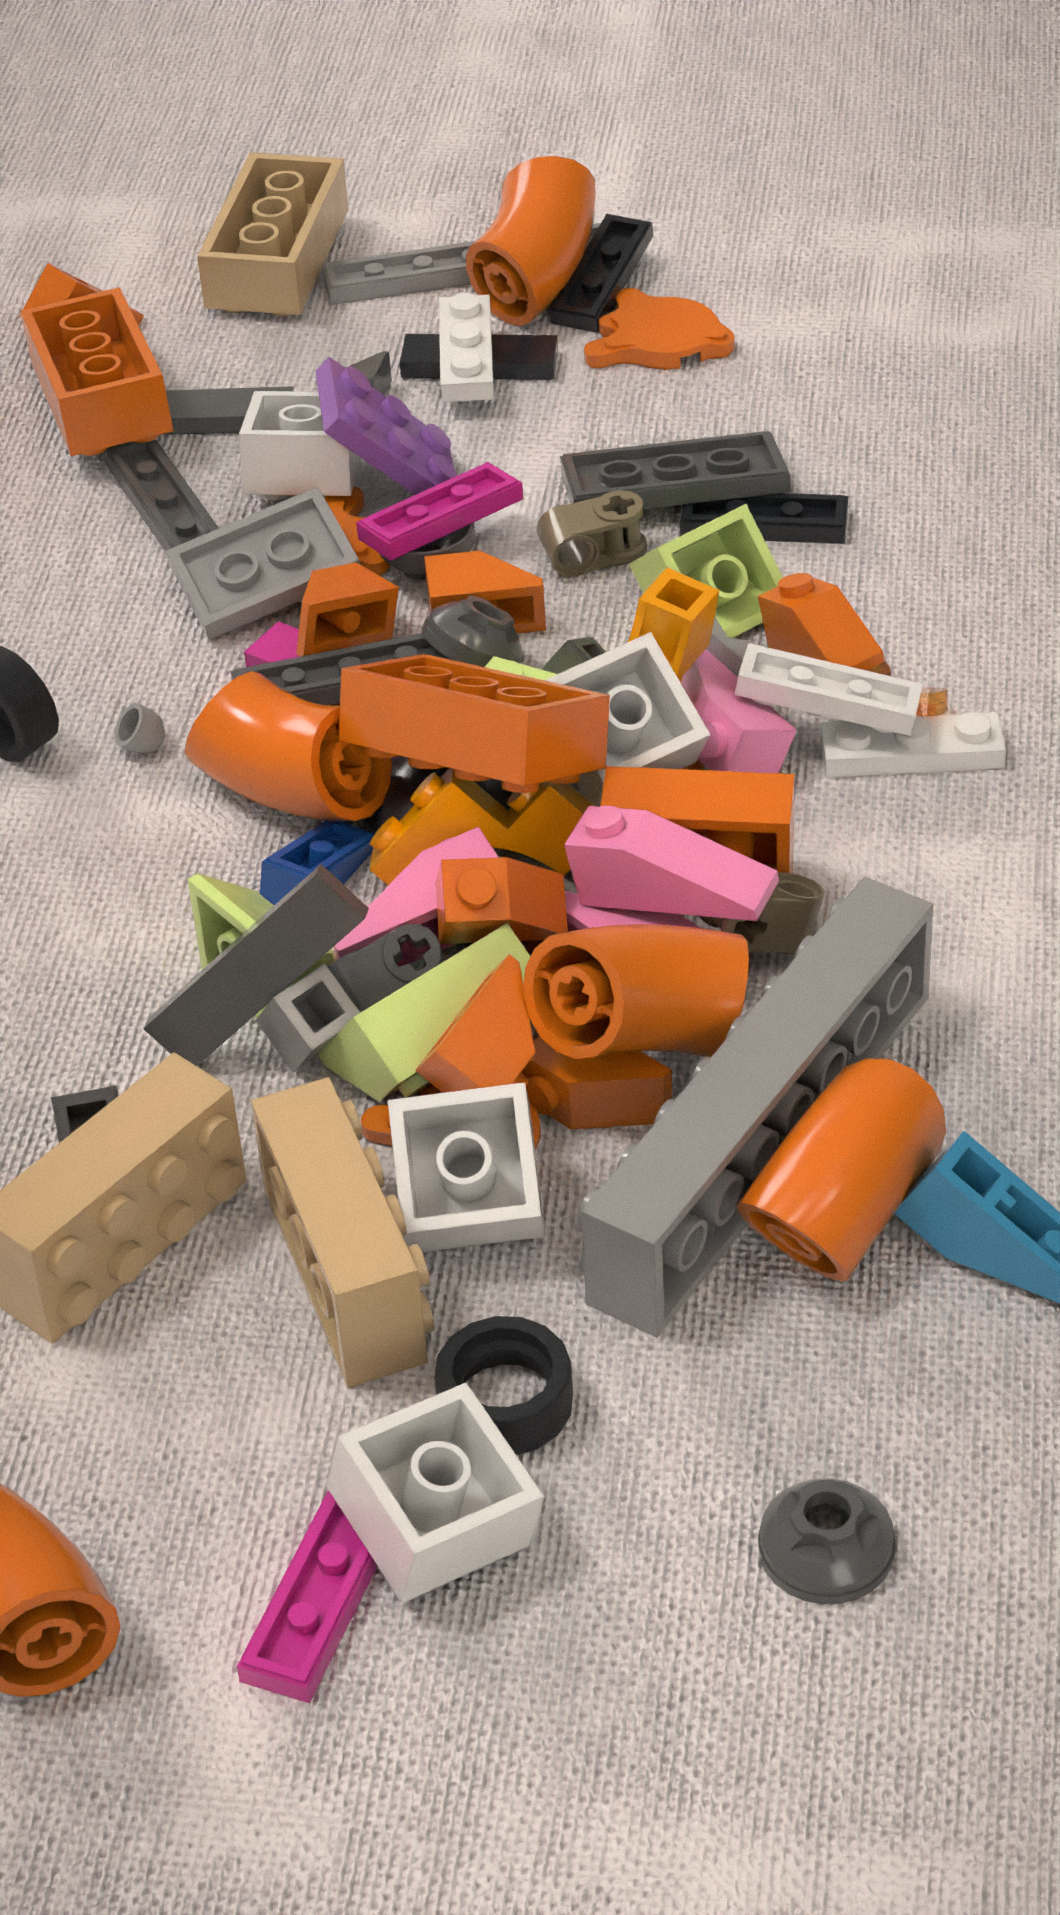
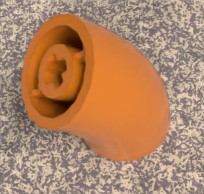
(535, 237)
(285, 753)
(636, 989)
(847, 1166)
(52, 1605)

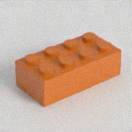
(97, 372)
(474, 721)

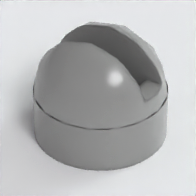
(139, 729)

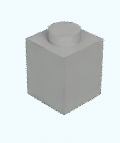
(306, 1017)

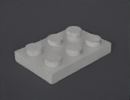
(259, 561)

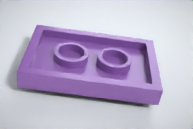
(382, 429)

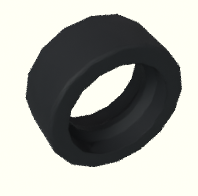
(26, 709)
(520, 1343)

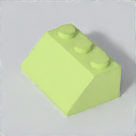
(393, 1036)

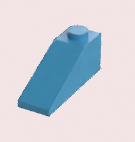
(986, 1218)

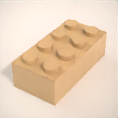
(273, 234)
(116, 1195)
(343, 1231)

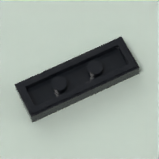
(602, 272)
(513, 356)
(780, 516)

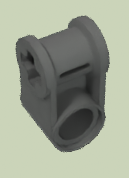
(372, 970)

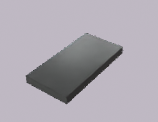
(680, 470)

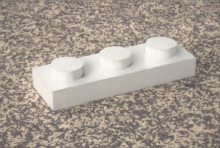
(465, 348)
(828, 689)
(935, 745)

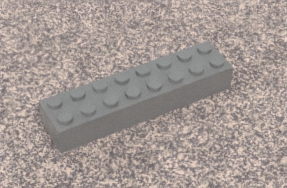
(676, 1191)

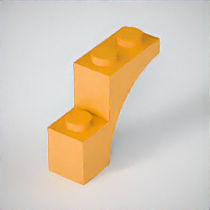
(678, 616)
(451, 806)

